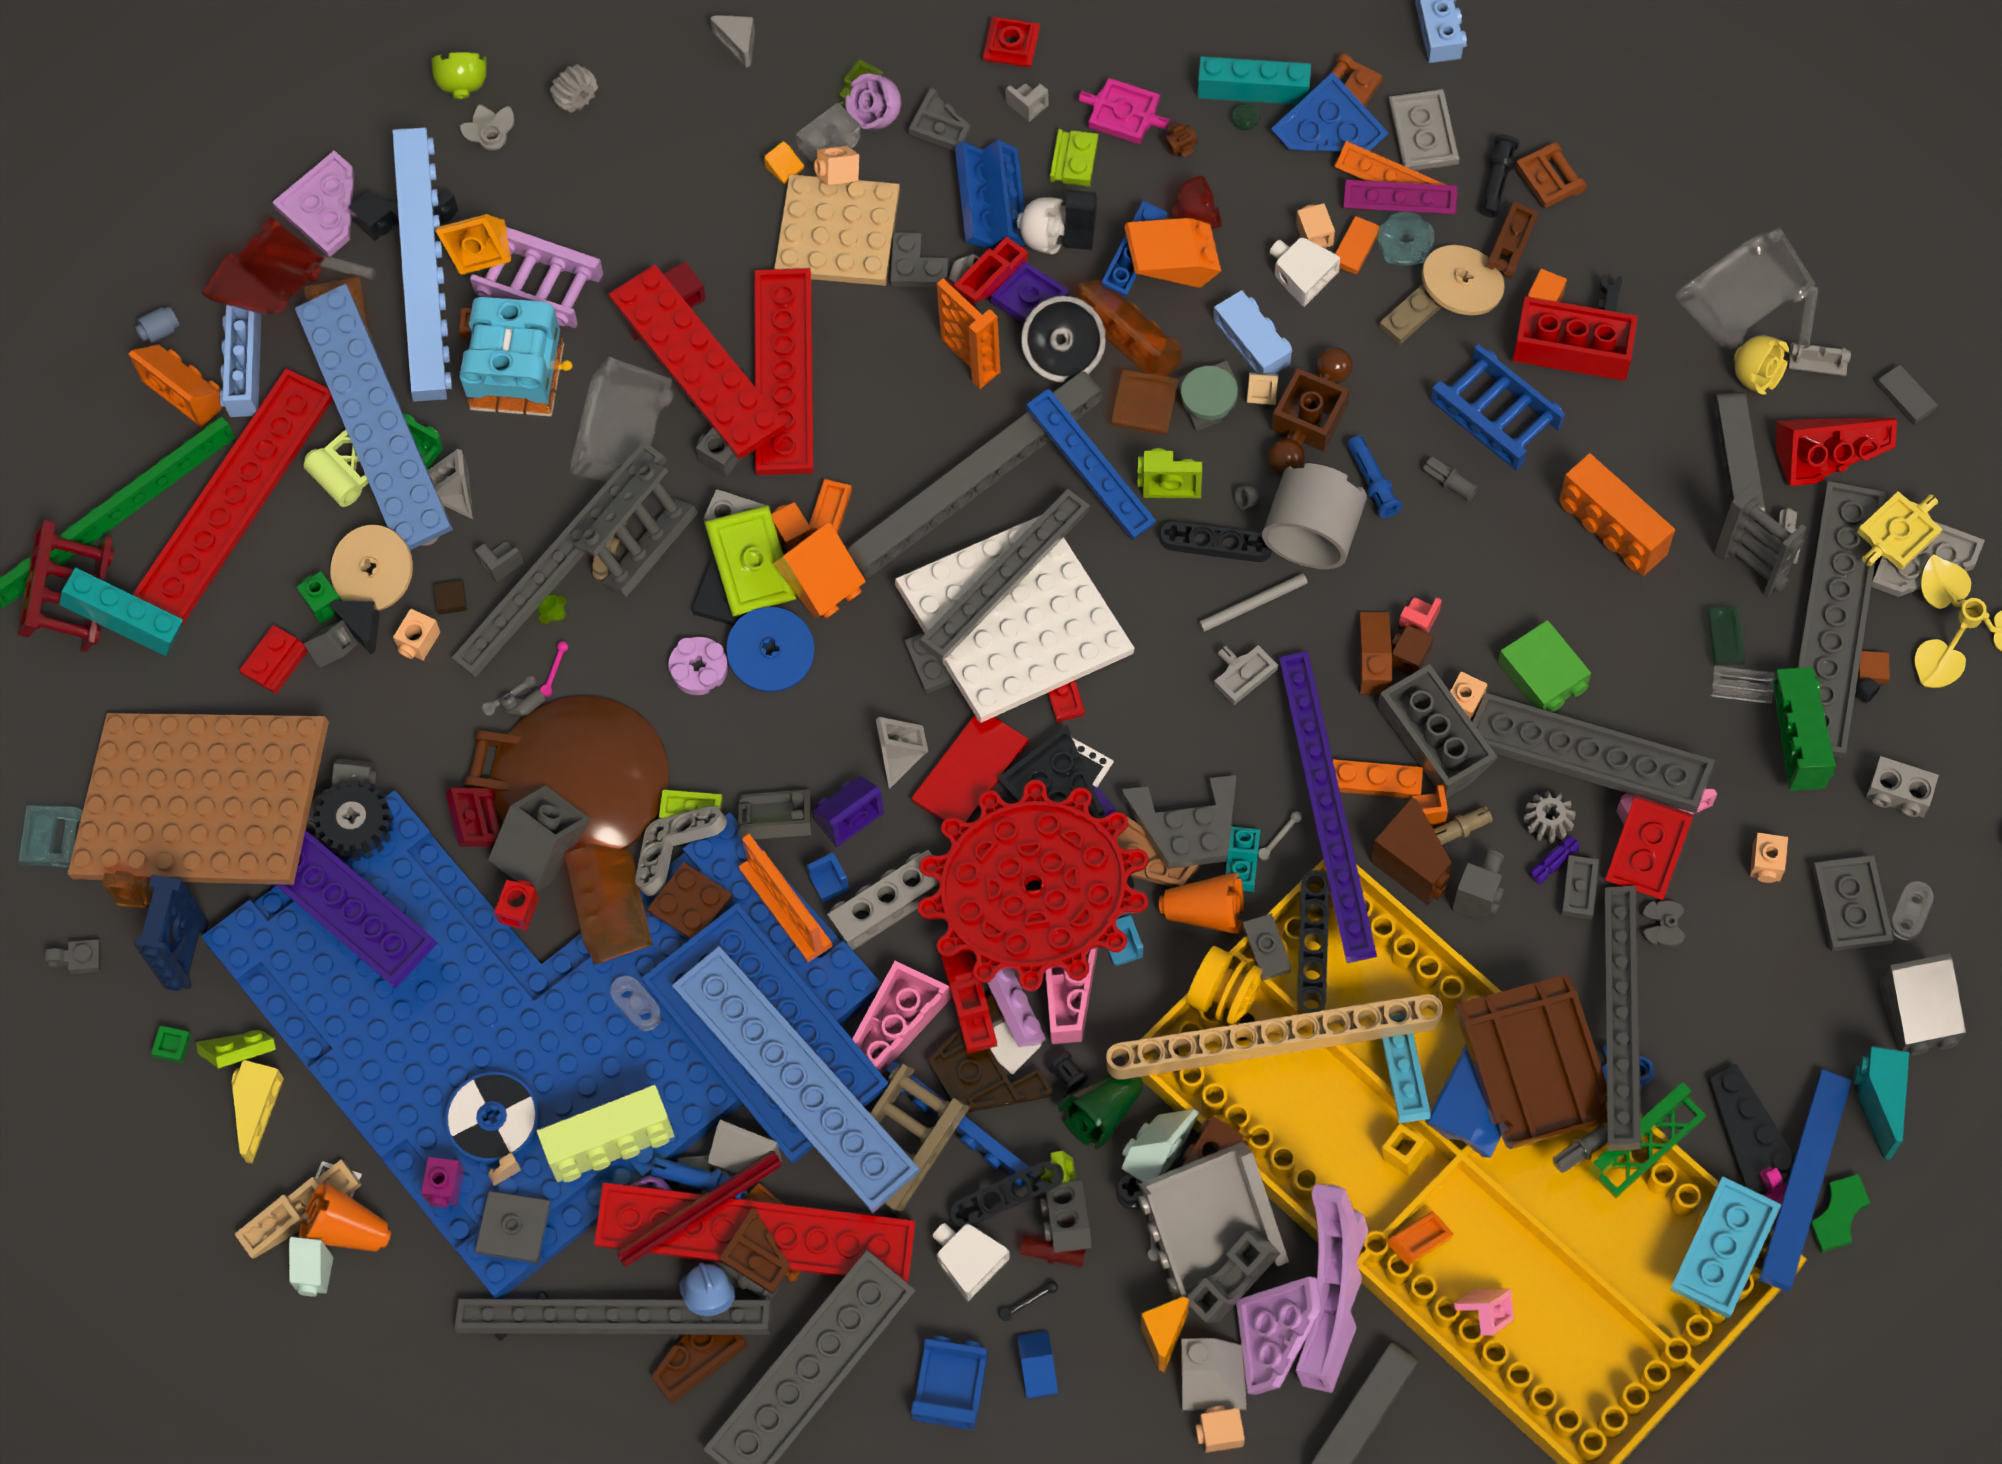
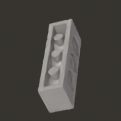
(882, 915)

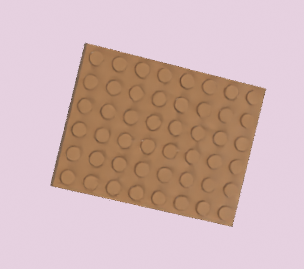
(200, 797)

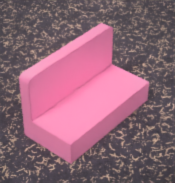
(1493, 1306)

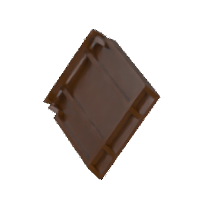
(1535, 1061)

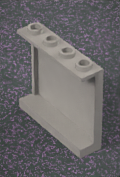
(1204, 1212)

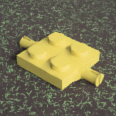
(1899, 530)

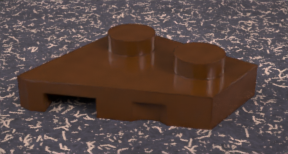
(755, 1254)

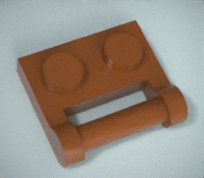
(1362, 81)
(1543, 178)

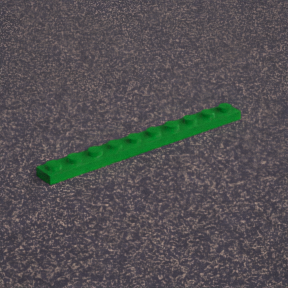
(126, 501)

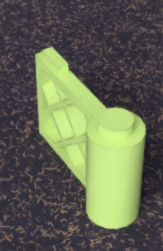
(334, 472)

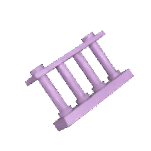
(559, 260)

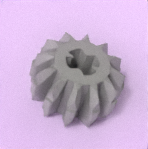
(574, 88)
(1538, 821)

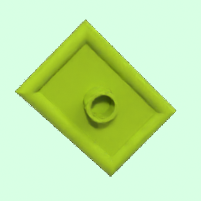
(745, 554)

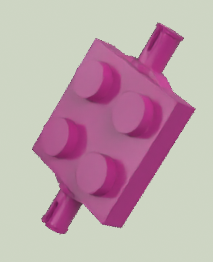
(1124, 111)

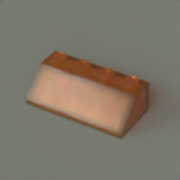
(1130, 331)
(607, 901)

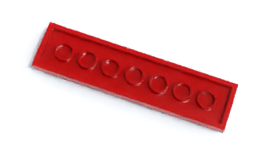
(697, 362)
(785, 367)

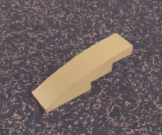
(285, 1214)

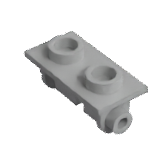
(1819, 359)

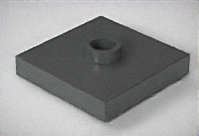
(513, 1227)

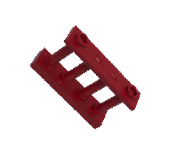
(38, 593)

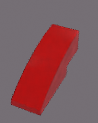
(991, 270)

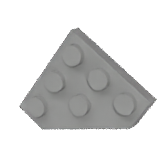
(1949, 545)

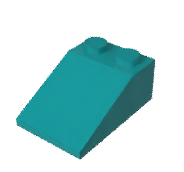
(1883, 1095)

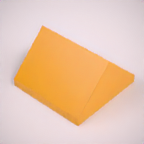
(476, 243)
(1162, 1329)

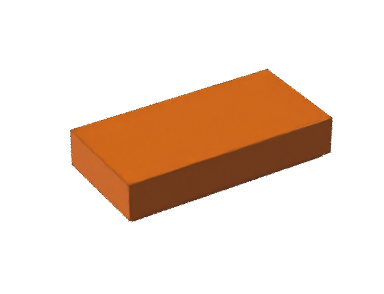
(1357, 244)
(830, 505)
(1420, 1238)

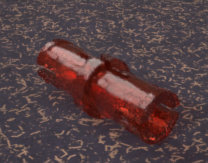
(1044, 1250)

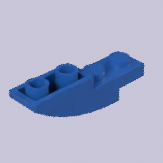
(1121, 270)

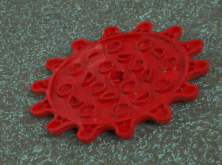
(1022, 842)

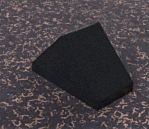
(361, 620)

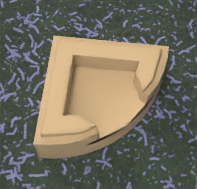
(507, 1169)

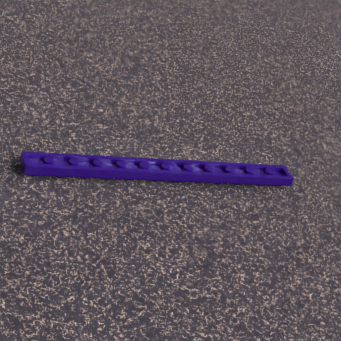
(1328, 808)

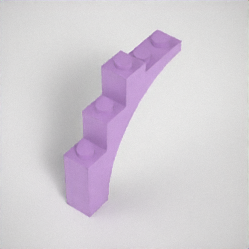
(1338, 1280)

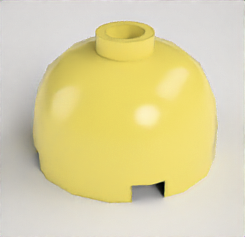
(1761, 363)

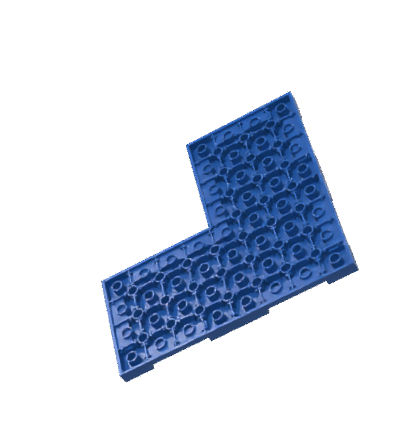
(494, 1008)

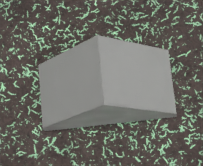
(736, 35)

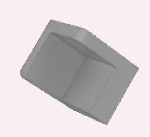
(1027, 101)

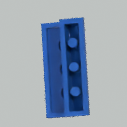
(990, 193)
(1461, 1109)

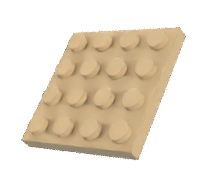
(838, 229)

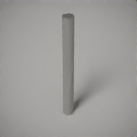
(1253, 602)

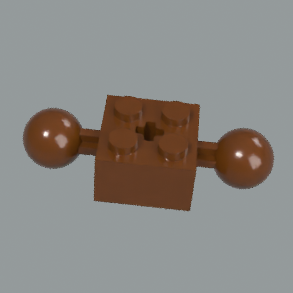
(1310, 409)

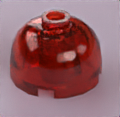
(1196, 202)

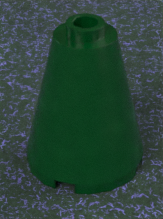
(1099, 1108)

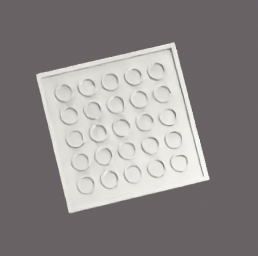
(1034, 639)

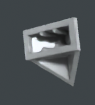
(453, 483)
(900, 746)

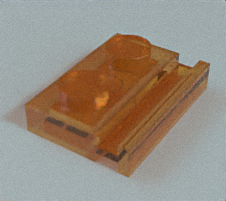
(127, 890)

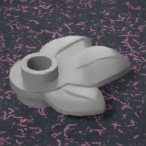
(488, 125)

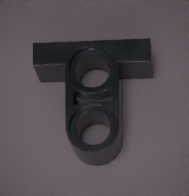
(1080, 219)

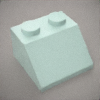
(1158, 1144)

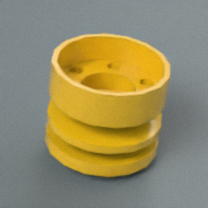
(1224, 986)

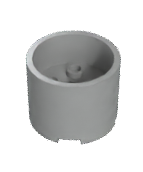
(1314, 516)

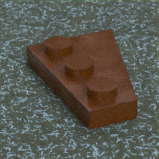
(693, 1361)

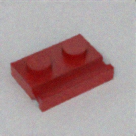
(274, 659)

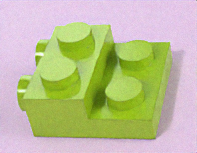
(1168, 478)

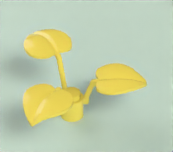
(1941, 585)

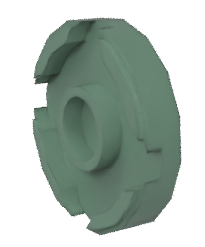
(1209, 392)

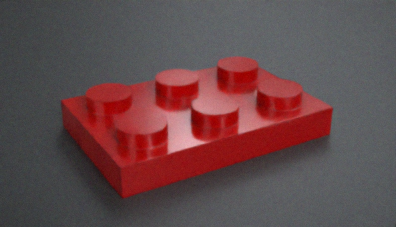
(1649, 847)

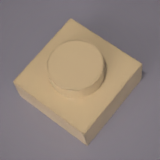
(1262, 388)

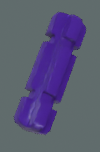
(1554, 859)

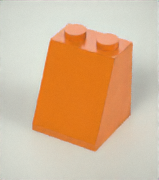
(821, 572)

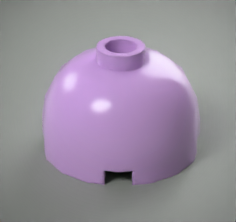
(873, 101)

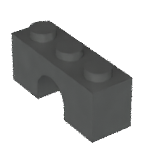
(1246, 1263)

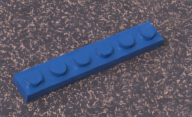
(1090, 464)
(974, 1137)

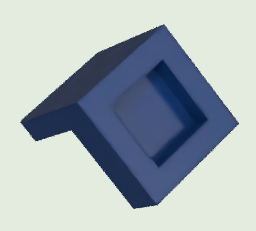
(827, 877)

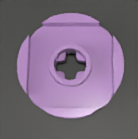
(708, 677)

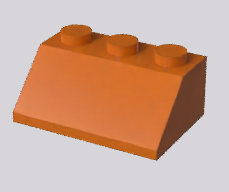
(177, 383)

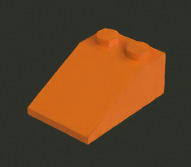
(1174, 250)

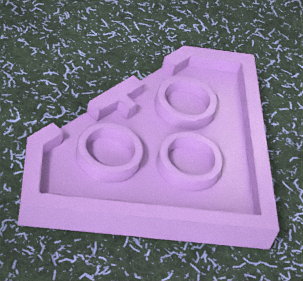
(320, 203)
(1274, 1329)

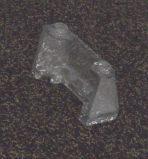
(1746, 287)
(617, 417)

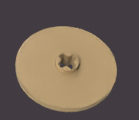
(1460, 281)
(353, 558)

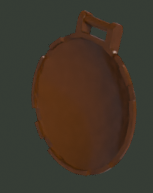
(590, 755)

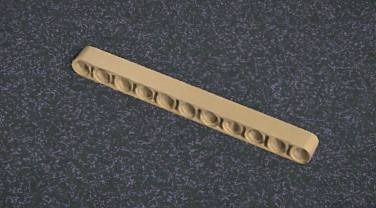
(1285, 1026)

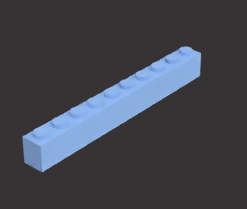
(419, 265)

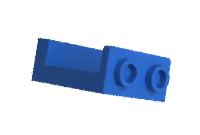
(950, 1383)

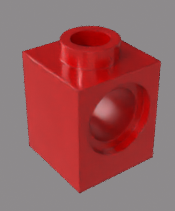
(519, 916)

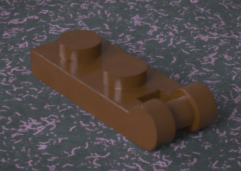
(1512, 238)

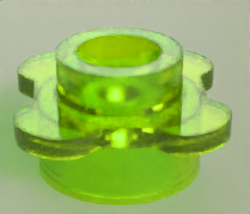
(552, 609)

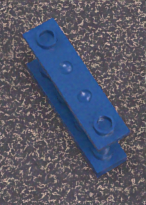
(1491, 432)

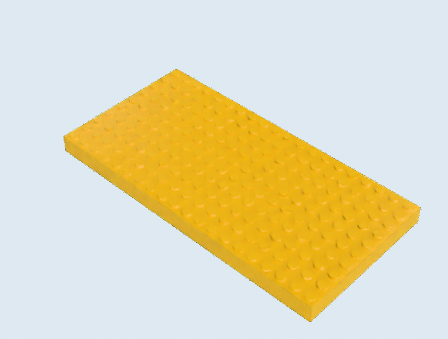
(1594, 1328)

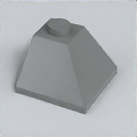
(738, 1149)
(1212, 1375)

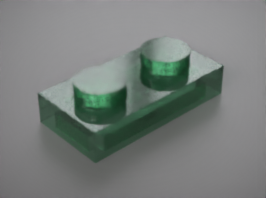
(1726, 636)

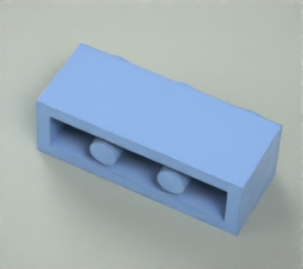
(1252, 334)

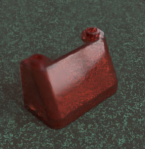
(265, 271)

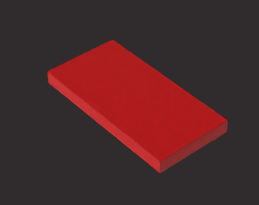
(969, 769)

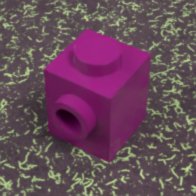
(442, 1182)

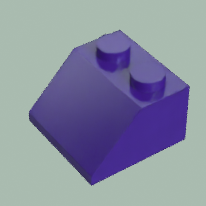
(849, 810)

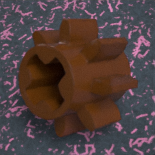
(1180, 140)

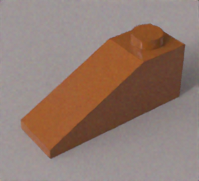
(1375, 653)

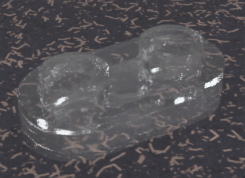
(1911, 912)
(636, 1004)

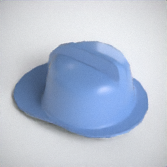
(707, 1290)

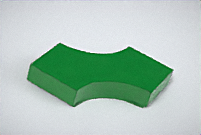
(1845, 1200)

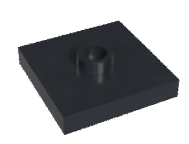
(712, 599)

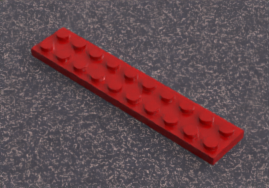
(234, 495)
(808, 1237)

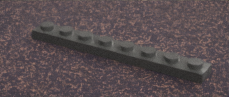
(1004, 575)

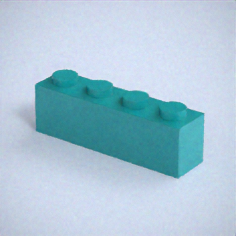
(1253, 80)
(120, 612)

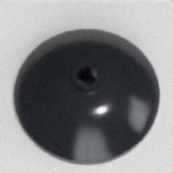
(1082, 335)

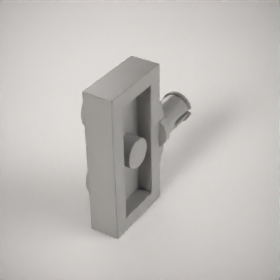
(1244, 672)

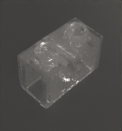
(829, 130)

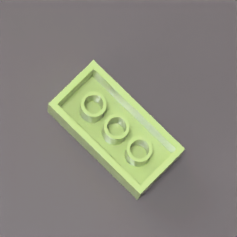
(606, 1134)

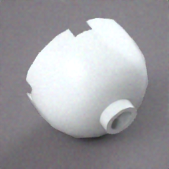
(1042, 224)

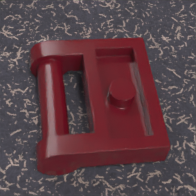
(469, 817)

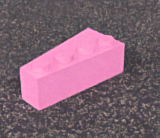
(1069, 1002)
(899, 1014)

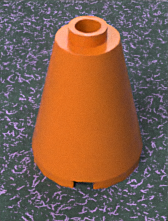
(1206, 903)
(343, 1221)

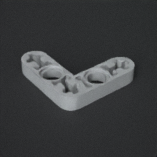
(666, 833)

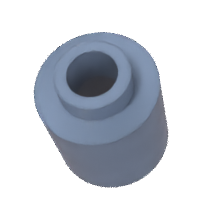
(156, 325)

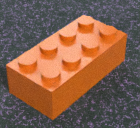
(1616, 515)

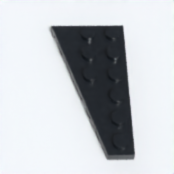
(1059, 768)

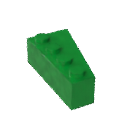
(1803, 729)

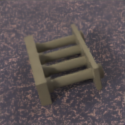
(932, 1139)

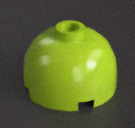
(459, 73)

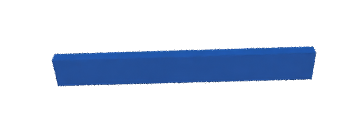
(1804, 1181)

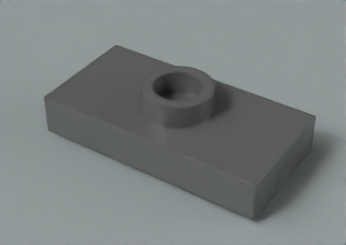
(1267, 946)

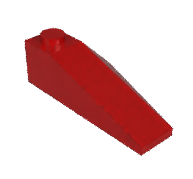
(1822, 446)

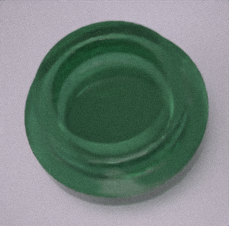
(1246, 117)

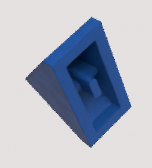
(1037, 1365)

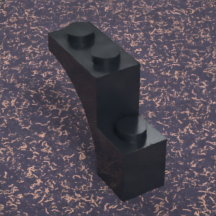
(379, 215)

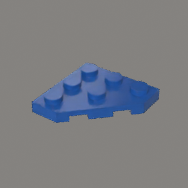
(1328, 120)

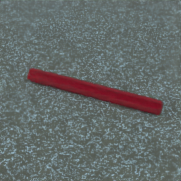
(699, 1209)

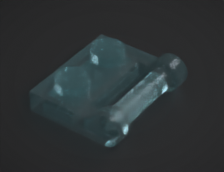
(40, 834)

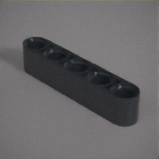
(1317, 932)

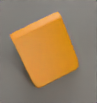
(783, 162)

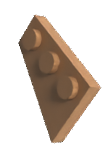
(1136, 838)

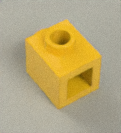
(1405, 1149)

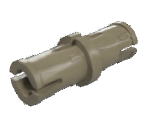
(1463, 825)

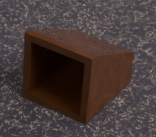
(1413, 854)

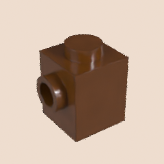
(1411, 649)

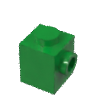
(317, 596)

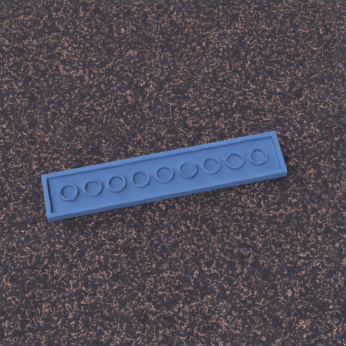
(373, 417)
(796, 1079)

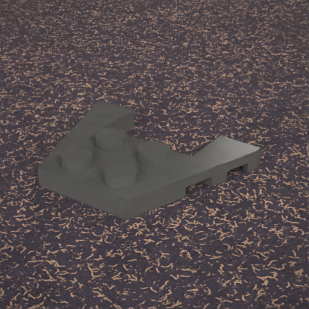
(1189, 834)

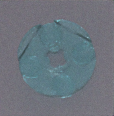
(1405, 253)

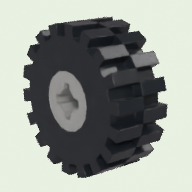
(366, 828)

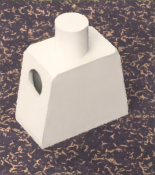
(1304, 268)
(969, 1257)

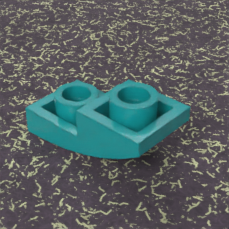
(1243, 855)

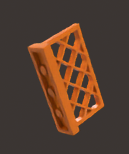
(969, 334)
(782, 902)

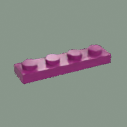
(1401, 197)

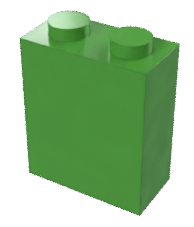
(1545, 668)

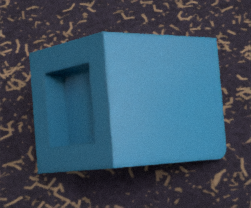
(1134, 947)

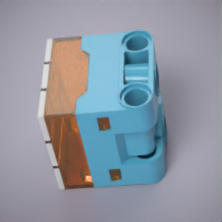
(512, 356)

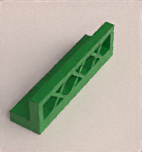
(1649, 1123)

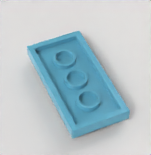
(1725, 1247)

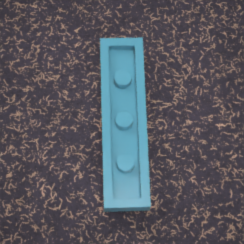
(1406, 1076)

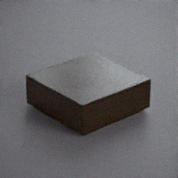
(450, 597)

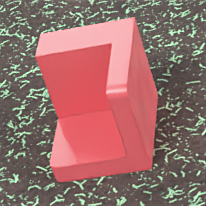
(1420, 614)

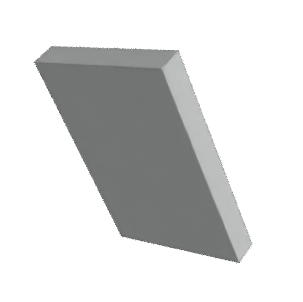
(1423, 130)

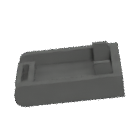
(775, 814)

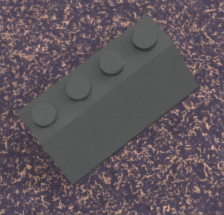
(1436, 730)

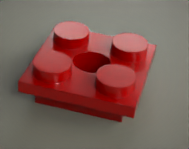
(1017, 53)

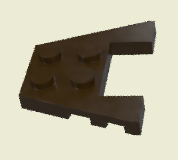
(978, 1075)

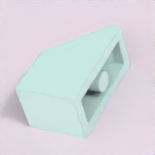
(309, 1266)

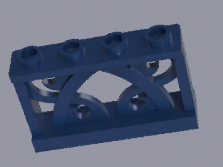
(168, 906)

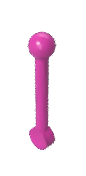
(546, 689)

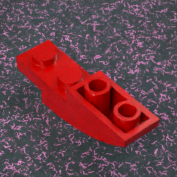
(969, 1002)

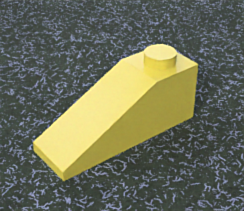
(254, 1097)

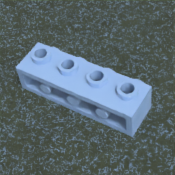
(1441, 29)
(241, 362)

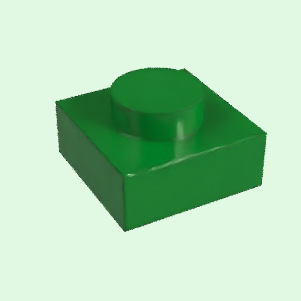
(171, 1044)

